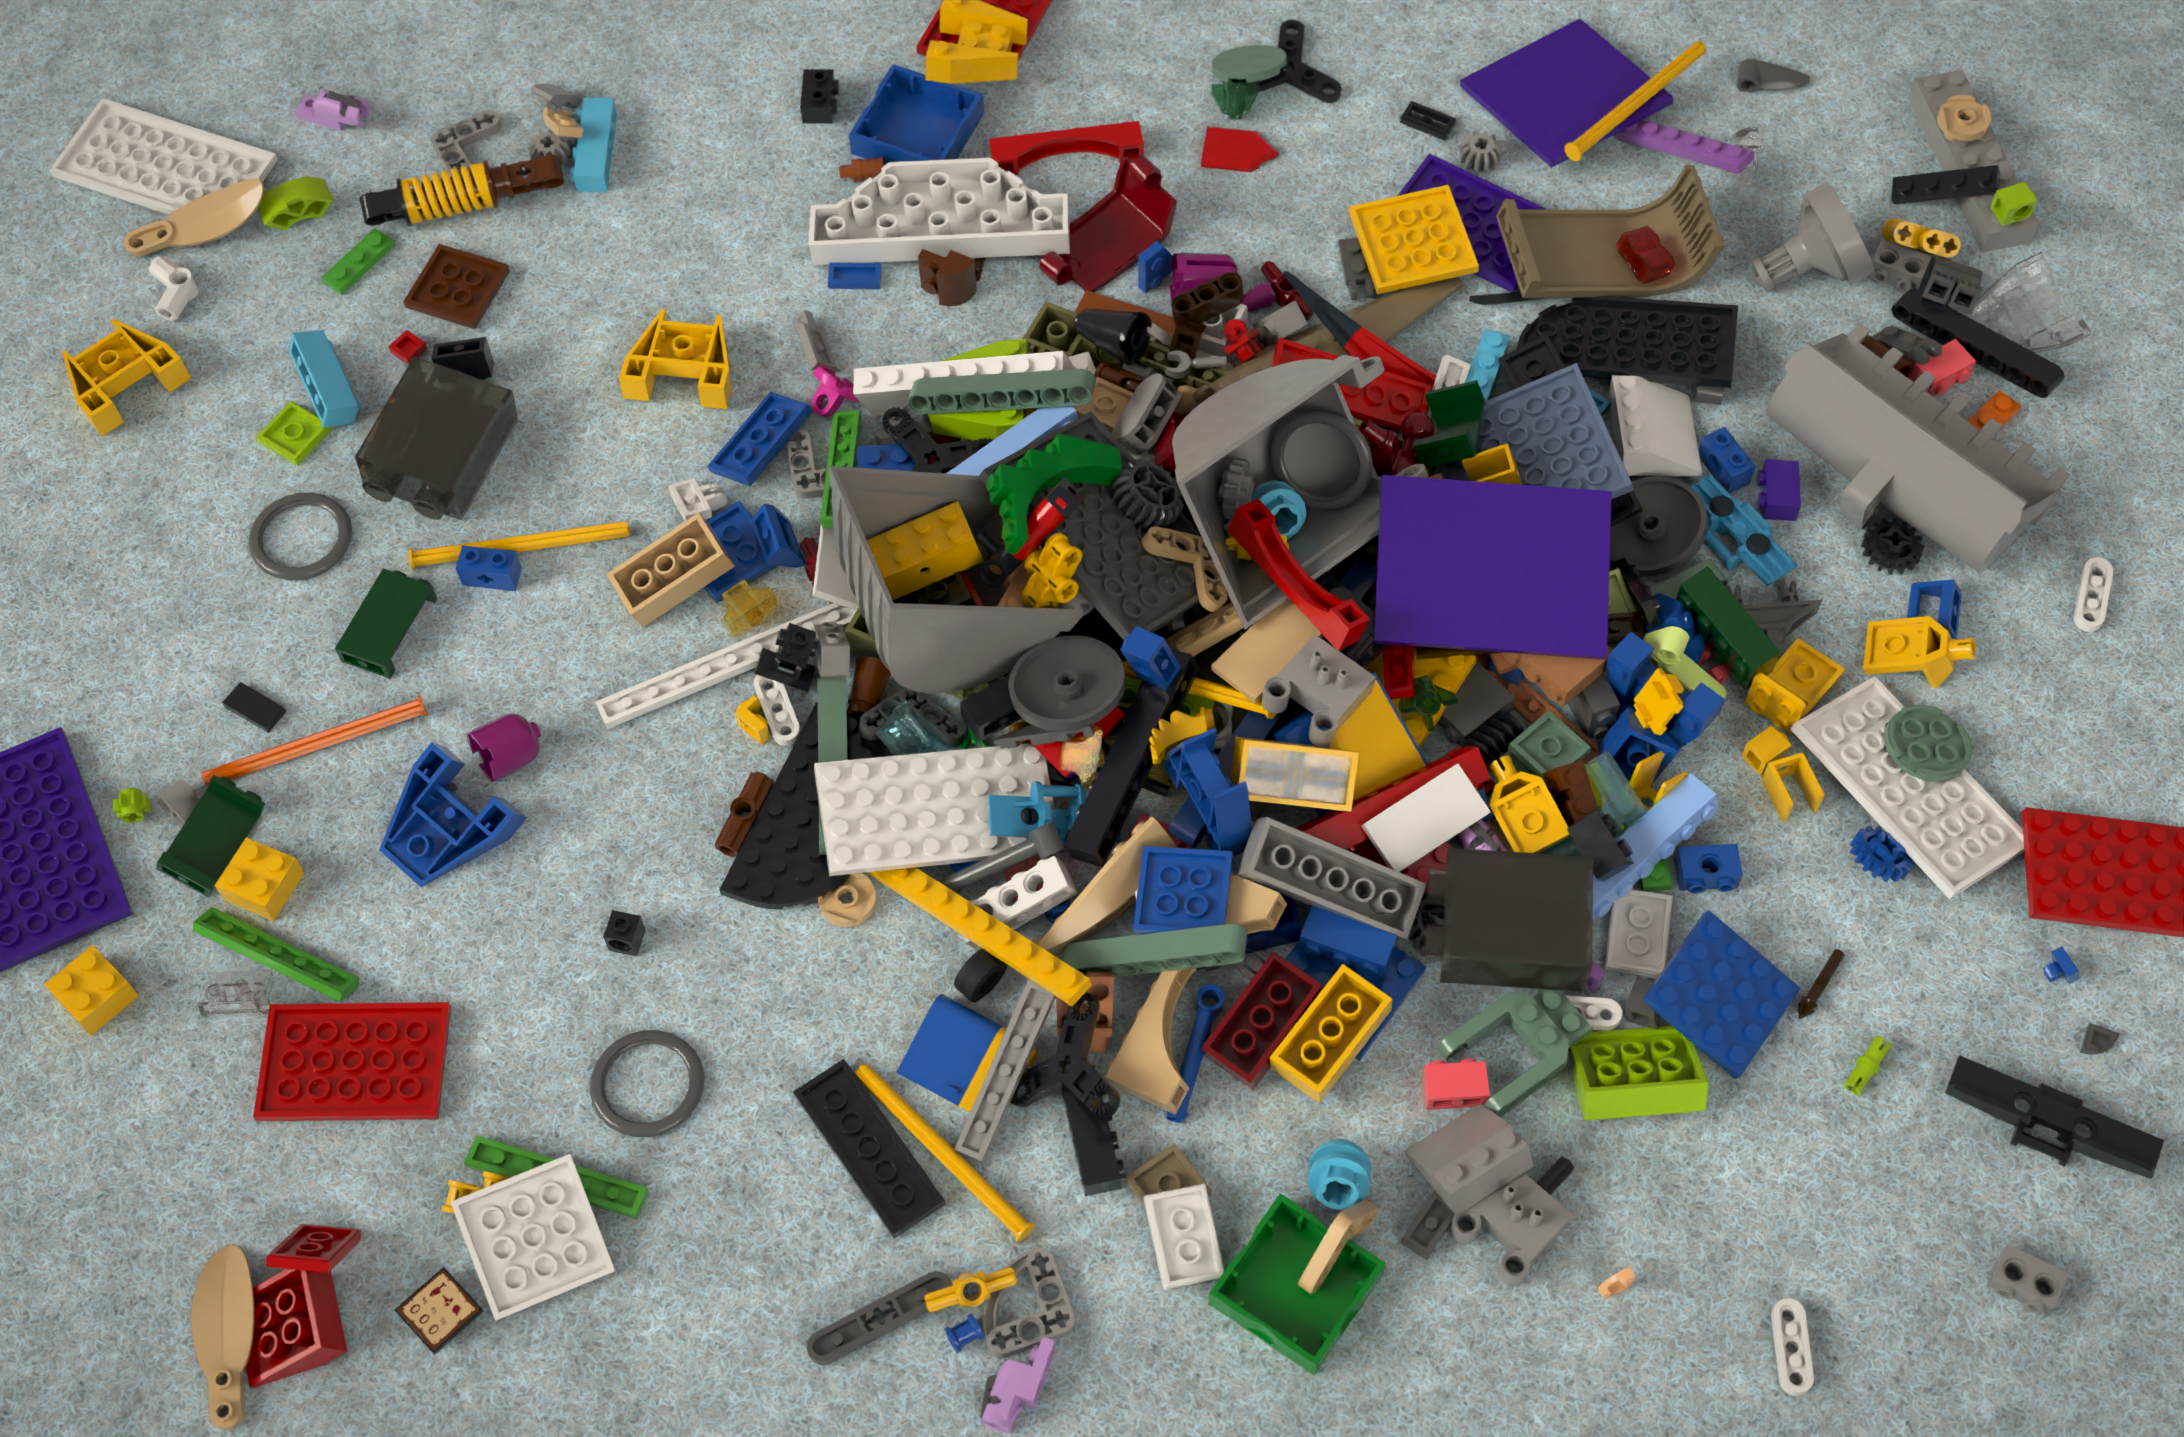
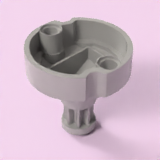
(1823, 242)

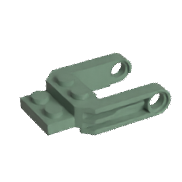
(1543, 1022)

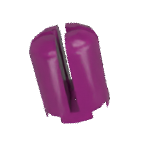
(1197, 268)

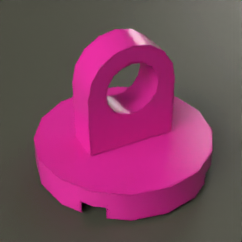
(834, 388)

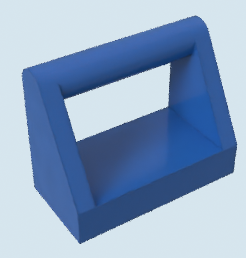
(776, 538)
(1949, 602)

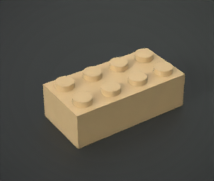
(670, 570)

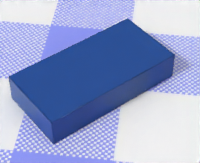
(854, 275)

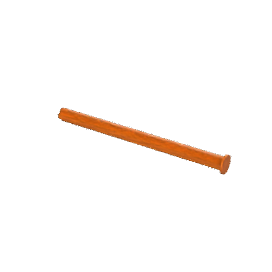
(317, 741)

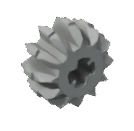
(550, 144)
(1480, 151)

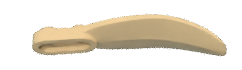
(199, 220)
(224, 1331)

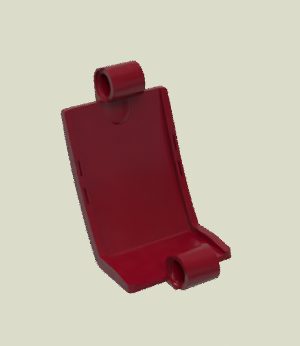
(1115, 229)

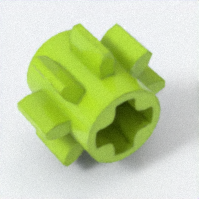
(131, 805)

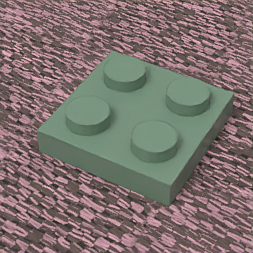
(1548, 745)

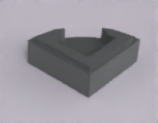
(2097, 1039)

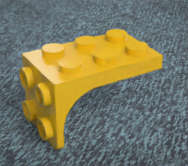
(1794, 686)

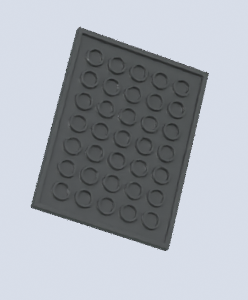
(1115, 568)

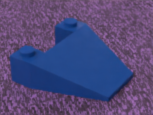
(436, 828)

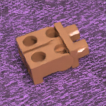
(1102, 988)

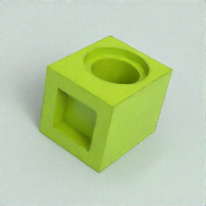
(2013, 203)

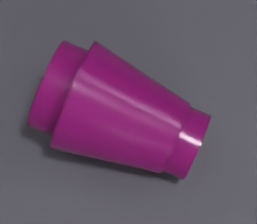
(1259, 297)

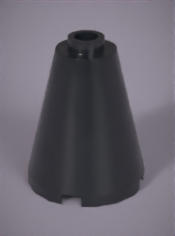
(1116, 332)

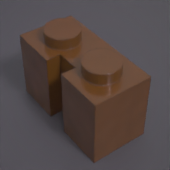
(1572, 790)

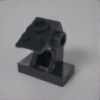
(792, 654)

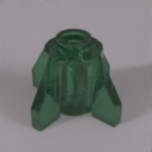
(1235, 97)
(1427, 700)

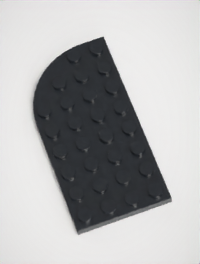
(1642, 338)
(781, 852)

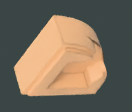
(1610, 1287)

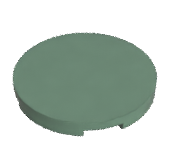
(1249, 63)
(1927, 743)

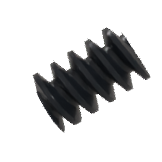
(1495, 736)

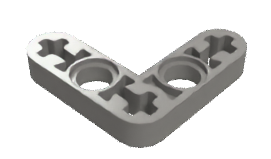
(454, 147)
(808, 473)

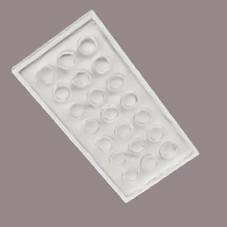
(155, 158)
(920, 806)
(1944, 826)

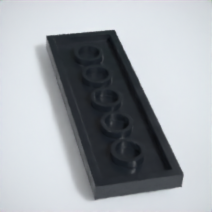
(869, 1148)

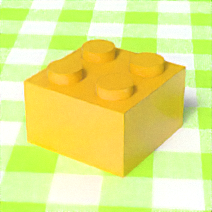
(259, 879)
(91, 990)

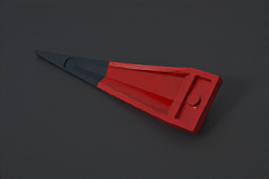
(1358, 340)

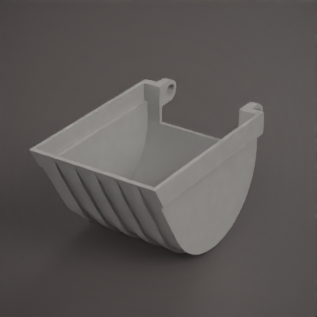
(1317, 457)
(930, 644)

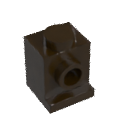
(1188, 337)

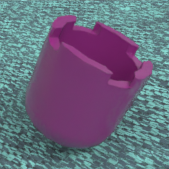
(505, 745)

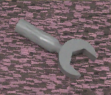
(1185, 363)

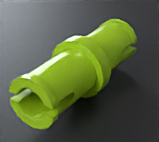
(1867, 1065)

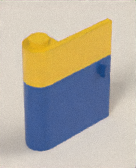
(953, 1052)

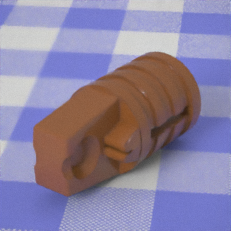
(862, 169)

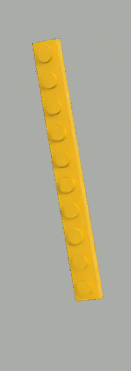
(987, 932)

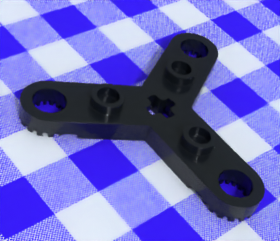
(1301, 76)
(920, 445)
(1082, 1078)

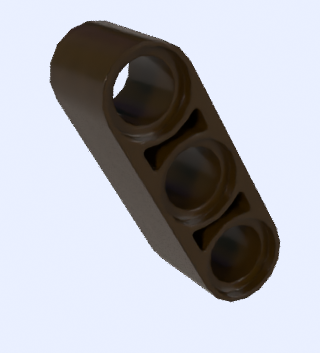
(1209, 299)

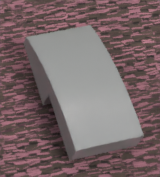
(551, 94)

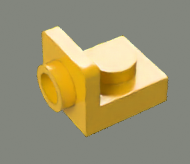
(751, 721)

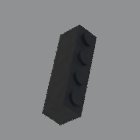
(1093, 1146)

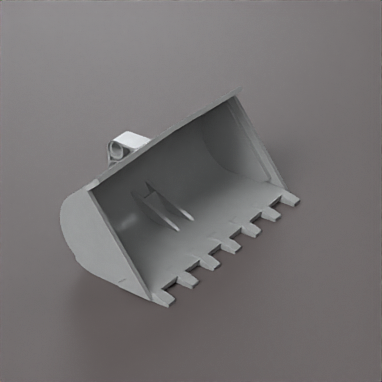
(1910, 450)

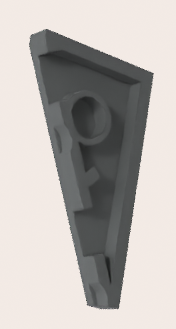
(1040, 736)

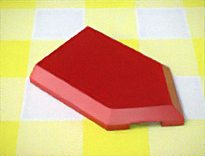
(1235, 149)

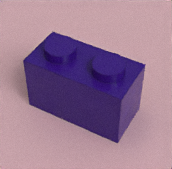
(1779, 490)

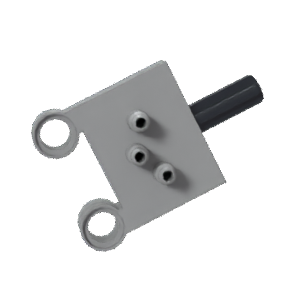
(1323, 683)
(1520, 1218)

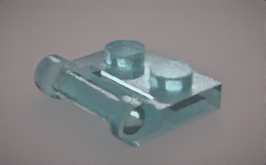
(905, 734)

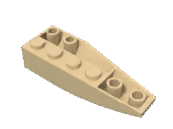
(1108, 892)

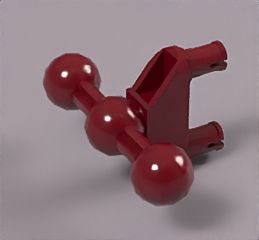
(1384, 444)

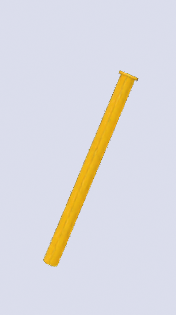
(1575, 149)
(524, 542)
(1216, 692)
(945, 1153)

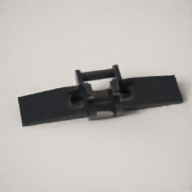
(2109, 1140)

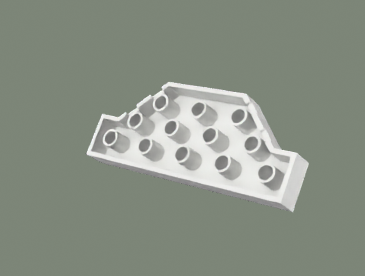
(939, 209)

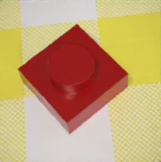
(407, 347)

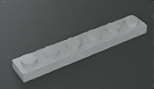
(1005, 1072)

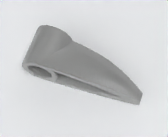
(178, 801)

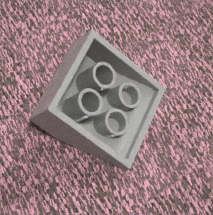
(1471, 1157)

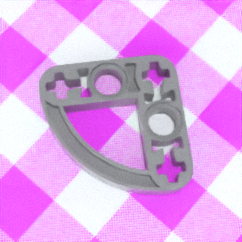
(1049, 1308)

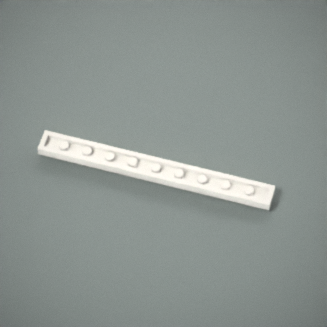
(706, 670)

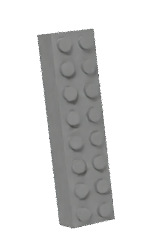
(1926, 99)

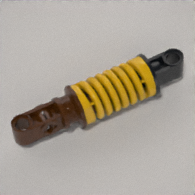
(459, 192)

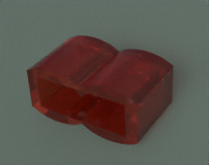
(1645, 254)

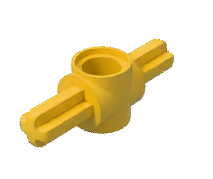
(986, 1285)

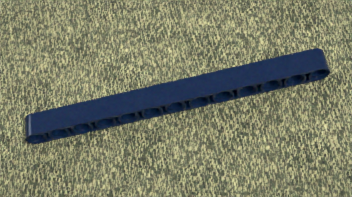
(1188, 823)

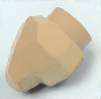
(1187, 401)

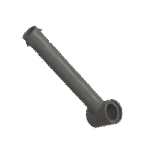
(1043, 842)

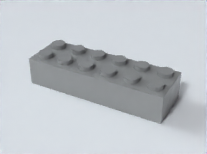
(1330, 877)

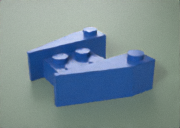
(1629, 671)
(1220, 803)

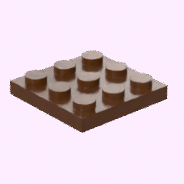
(456, 286)

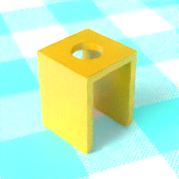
(1493, 466)
(1644, 776)
(1805, 777)

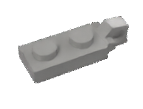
(814, 342)

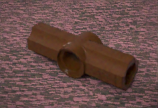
(750, 800)

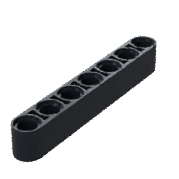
(1983, 344)

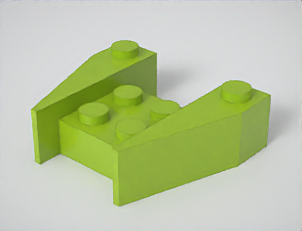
(982, 424)

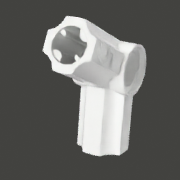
(179, 286)

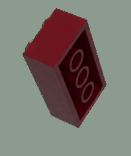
(1261, 1020)

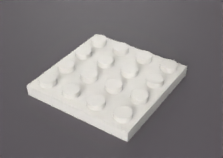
(532, 1236)

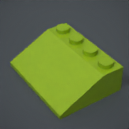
(1637, 1073)

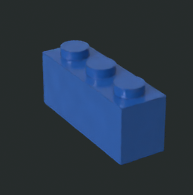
(1347, 942)

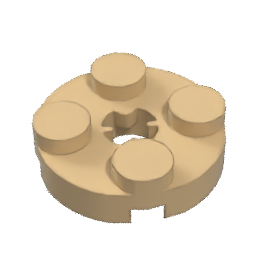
(1963, 130)
(853, 913)

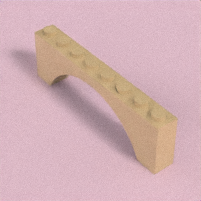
(1146, 1057)

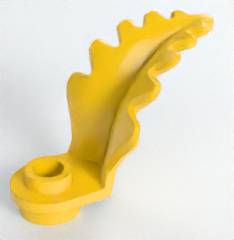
(1178, 730)

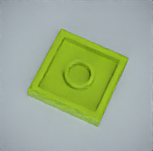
(293, 433)

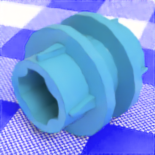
(1283, 504)
(1339, 1174)

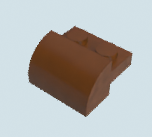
(948, 276)

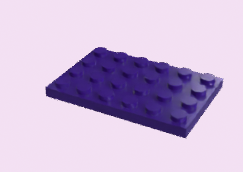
(1478, 206)

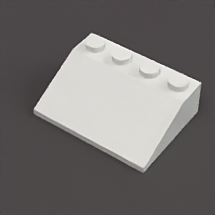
(1653, 428)

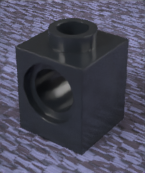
(624, 933)

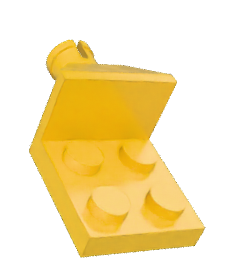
(1914, 646)
(1525, 809)

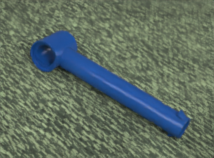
(1199, 1035)

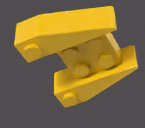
(982, 45)
(679, 351)
(115, 365)

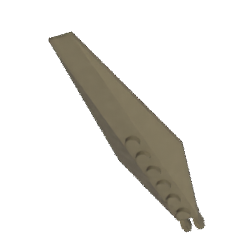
(1381, 317)

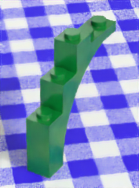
(1038, 470)

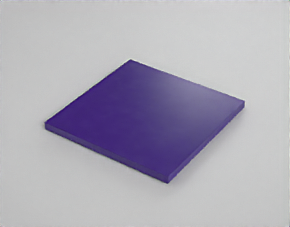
(1561, 89)

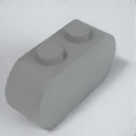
(1146, 414)

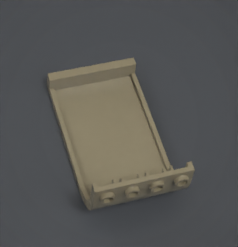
(1577, 250)

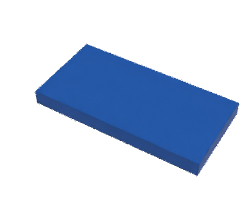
(760, 438)

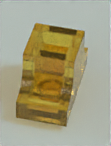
(746, 606)
(1083, 756)

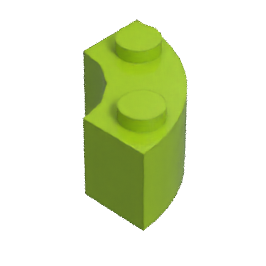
(294, 201)

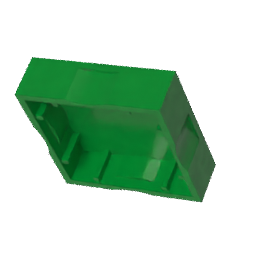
(1264, 1294)

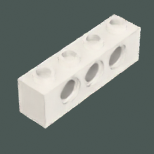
(1030, 903)

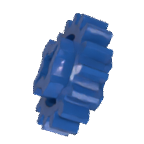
(1881, 854)

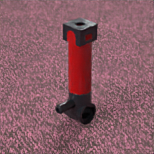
(1040, 522)

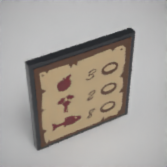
(439, 1310)

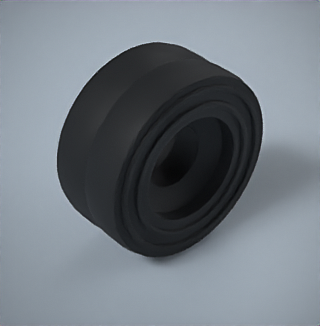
(979, 975)

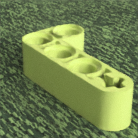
(1669, 655)

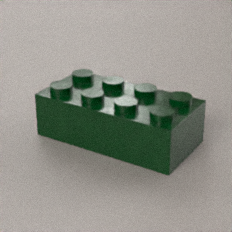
(1727, 628)

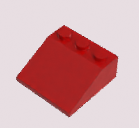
(294, 1326)

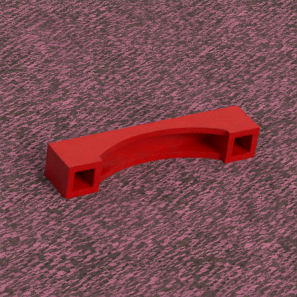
(1113, 140)
(1335, 618)

